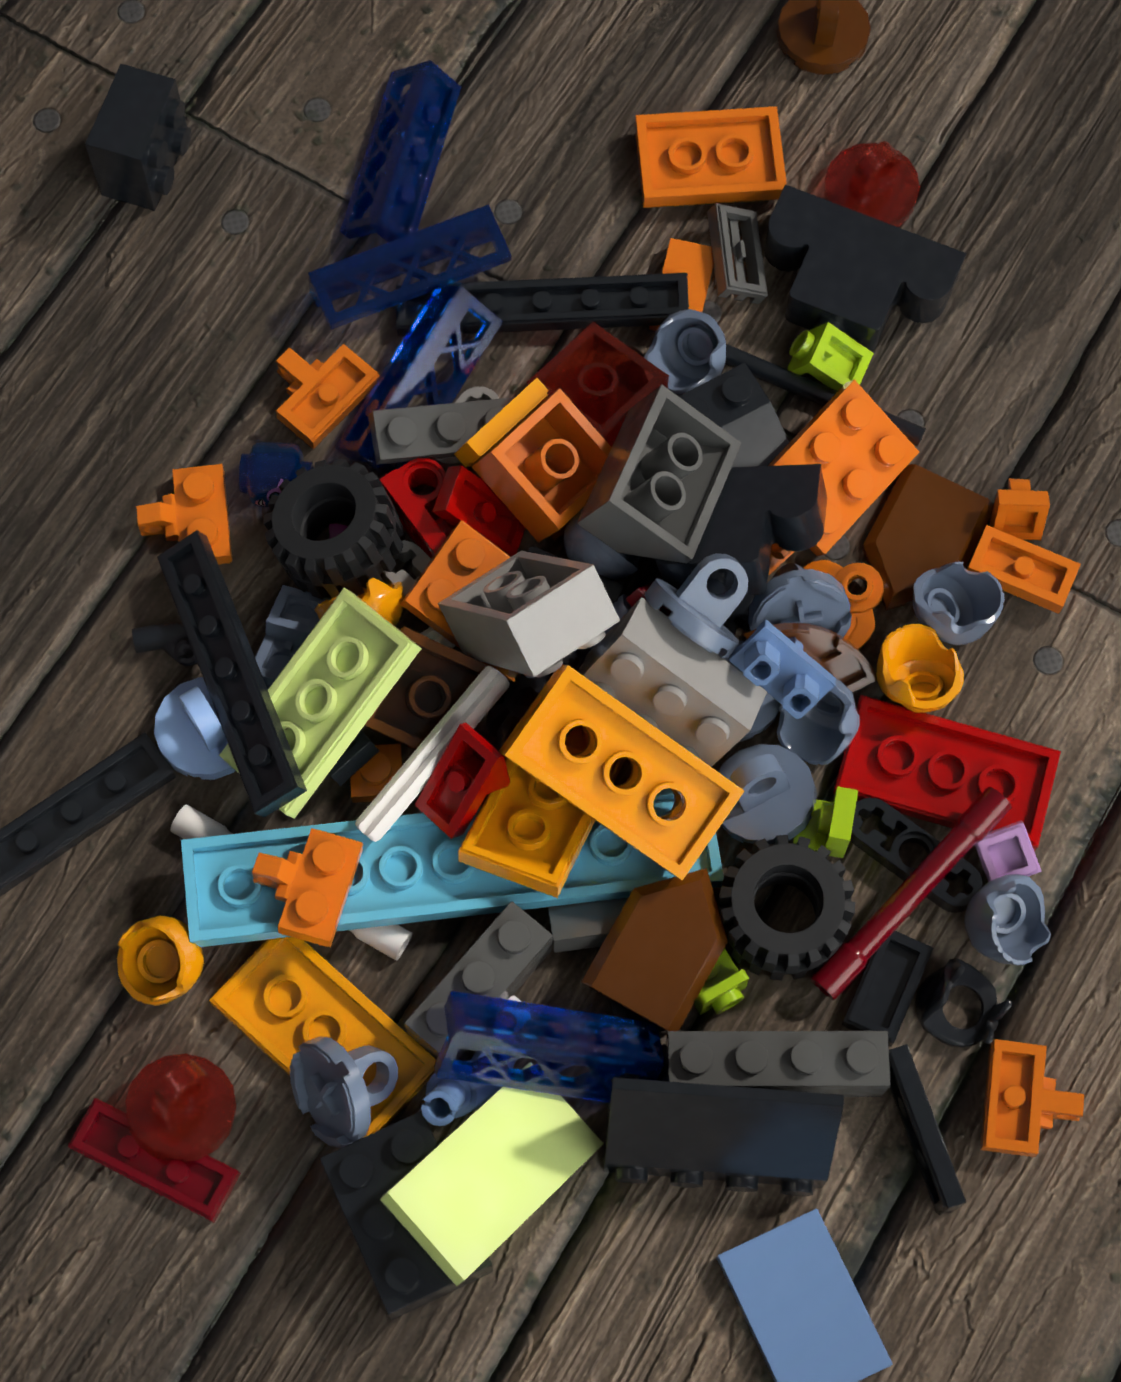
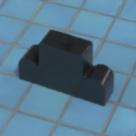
(856, 267)
(750, 516)

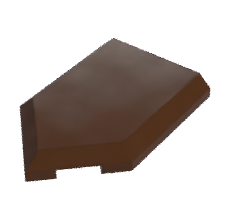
(923, 528)
(661, 949)

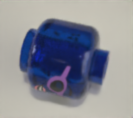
(267, 468)

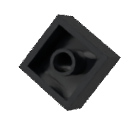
(138, 137)

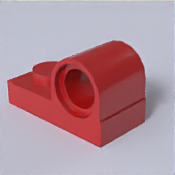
(416, 509)

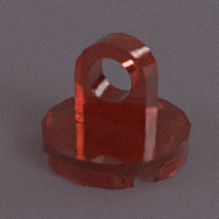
(873, 182)
(180, 1107)

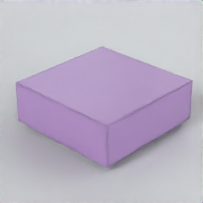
(1007, 852)

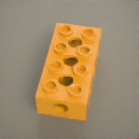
(657, 763)

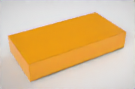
(502, 423)

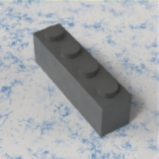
(782, 1060)

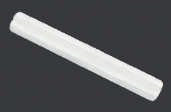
(418, 768)

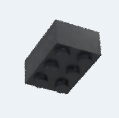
(395, 1260)

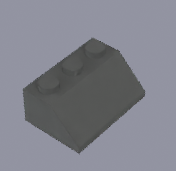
(660, 480)

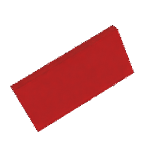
(942, 766)

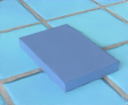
(803, 1305)

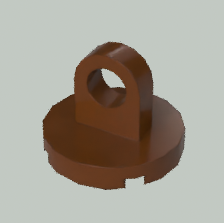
(823, 34)

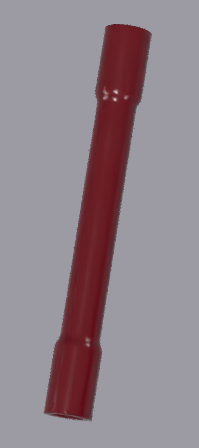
(854, 954)

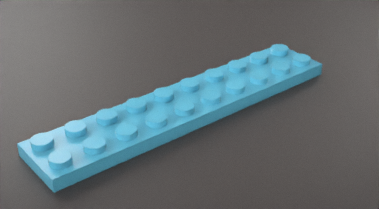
(401, 878)

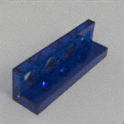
(409, 153)
(406, 257)
(415, 363)
(550, 1036)

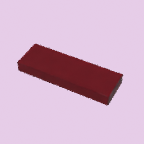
(194, 1185)

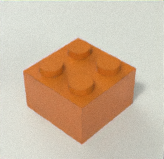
(546, 465)

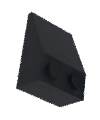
(743, 411)

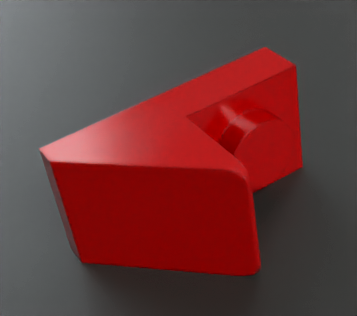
(471, 500)
(462, 780)

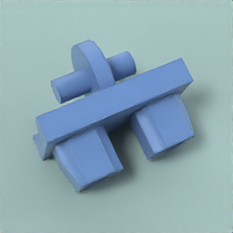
(783, 669)

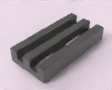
(730, 251)

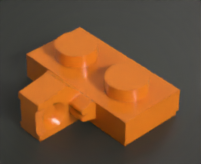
(322, 391)
(196, 505)
(311, 884)
(1022, 1099)

